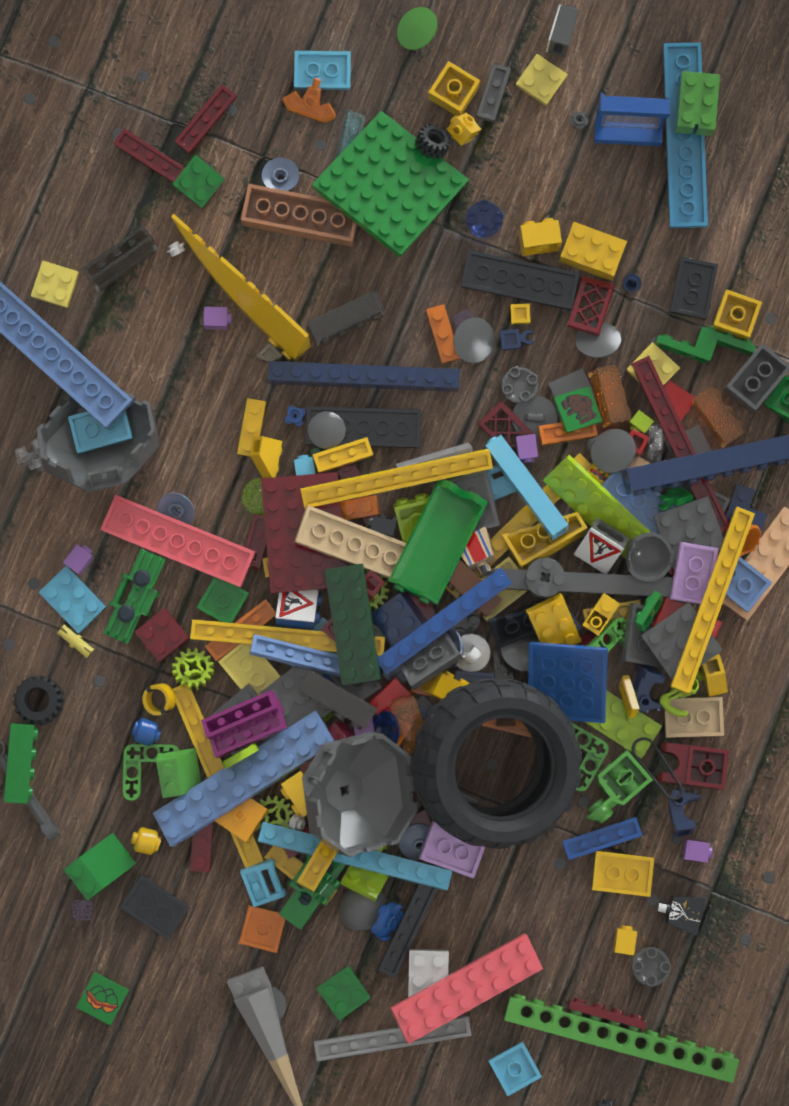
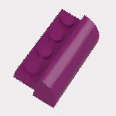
(245, 724)

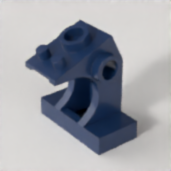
(644, 680)
(680, 823)

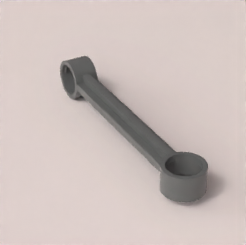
(47, 825)

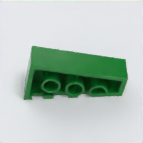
(19, 763)

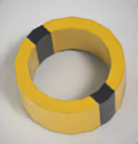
(169, 695)

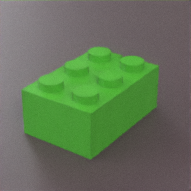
(697, 103)

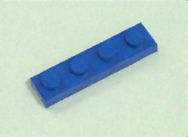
(602, 838)

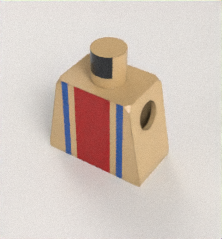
(479, 552)

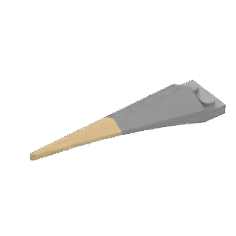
(257, 1005)

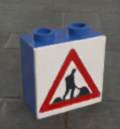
(298, 609)

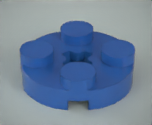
(387, 921)

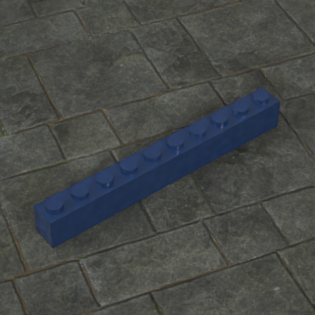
(363, 376)
(706, 466)

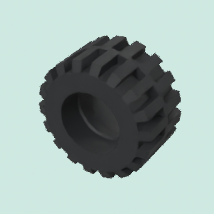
(22, 700)

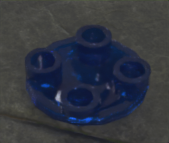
(484, 219)
(387, 724)

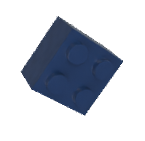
(398, 618)

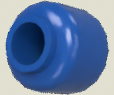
(145, 732)

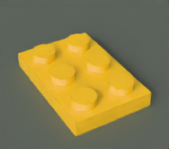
(553, 622)
(622, 873)

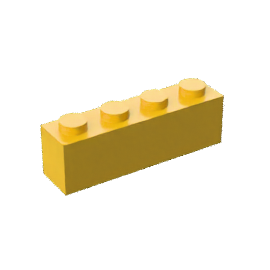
(534, 542)

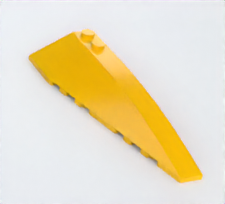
(258, 308)

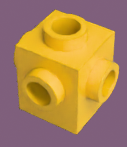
(463, 128)

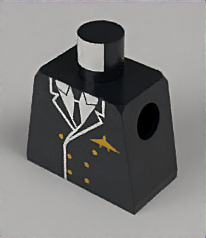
(683, 912)

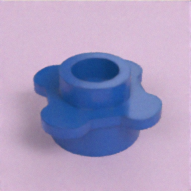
(299, 412)

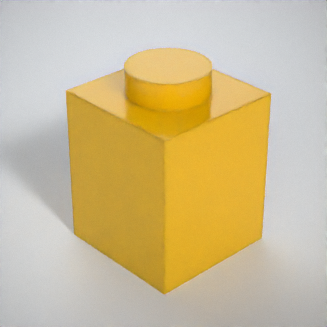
(625, 940)

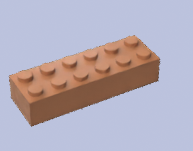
(296, 215)

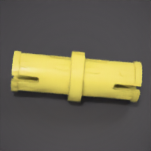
(75, 641)

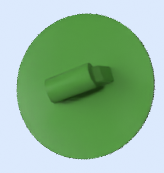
(417, 28)

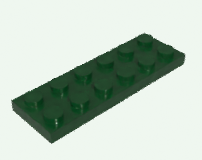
(352, 624)

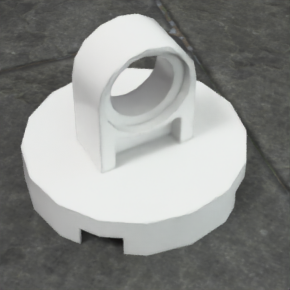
(475, 653)

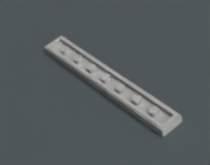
(386, 1040)

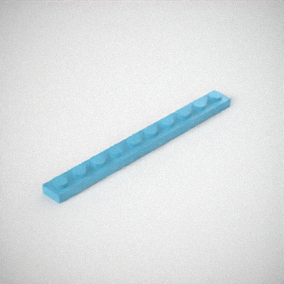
(370, 861)

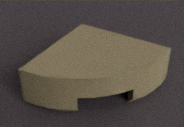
(269, 353)

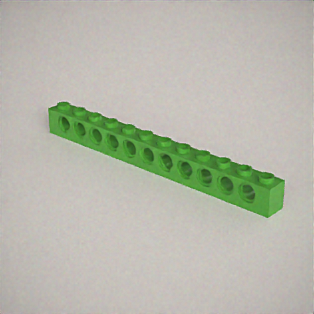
(724, 1072)

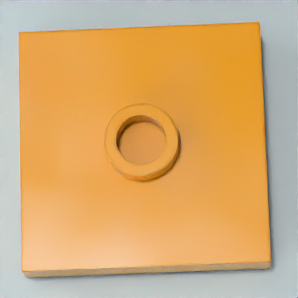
(244, 819)

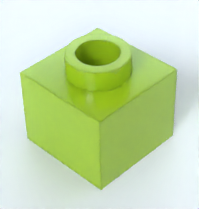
(640, 422)

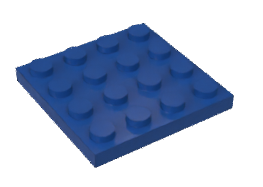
(572, 678)

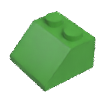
(178, 772)

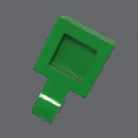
(675, 496)

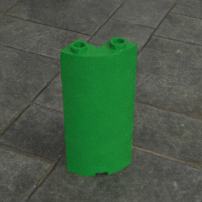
(437, 542)

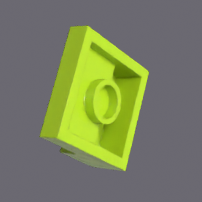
(408, 513)

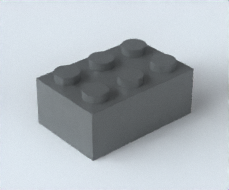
(757, 378)

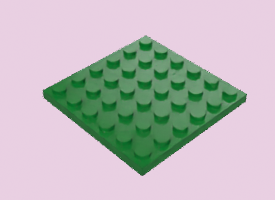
(389, 184)

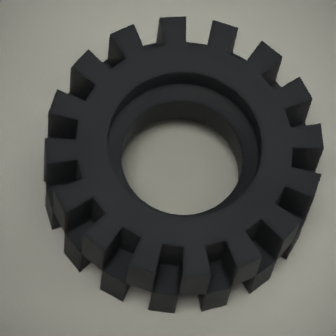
(437, 134)

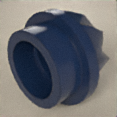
(632, 282)

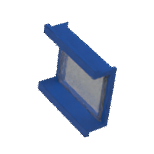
(630, 120)

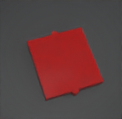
(680, 399)

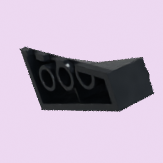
(512, 625)

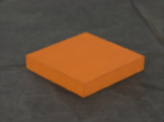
(262, 929)

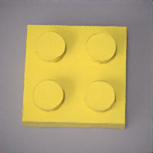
(541, 80)
(54, 284)
(663, 364)

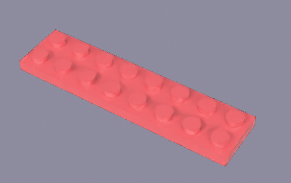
(178, 541)
(466, 988)

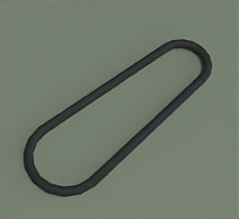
(665, 762)

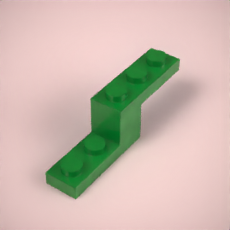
(705, 344)

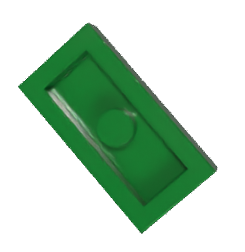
(651, 607)

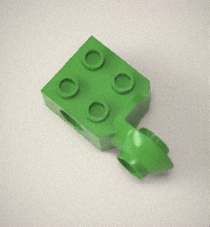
(620, 783)

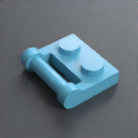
(257, 885)

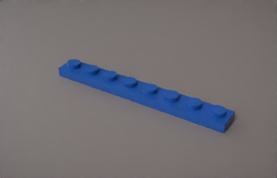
(444, 621)

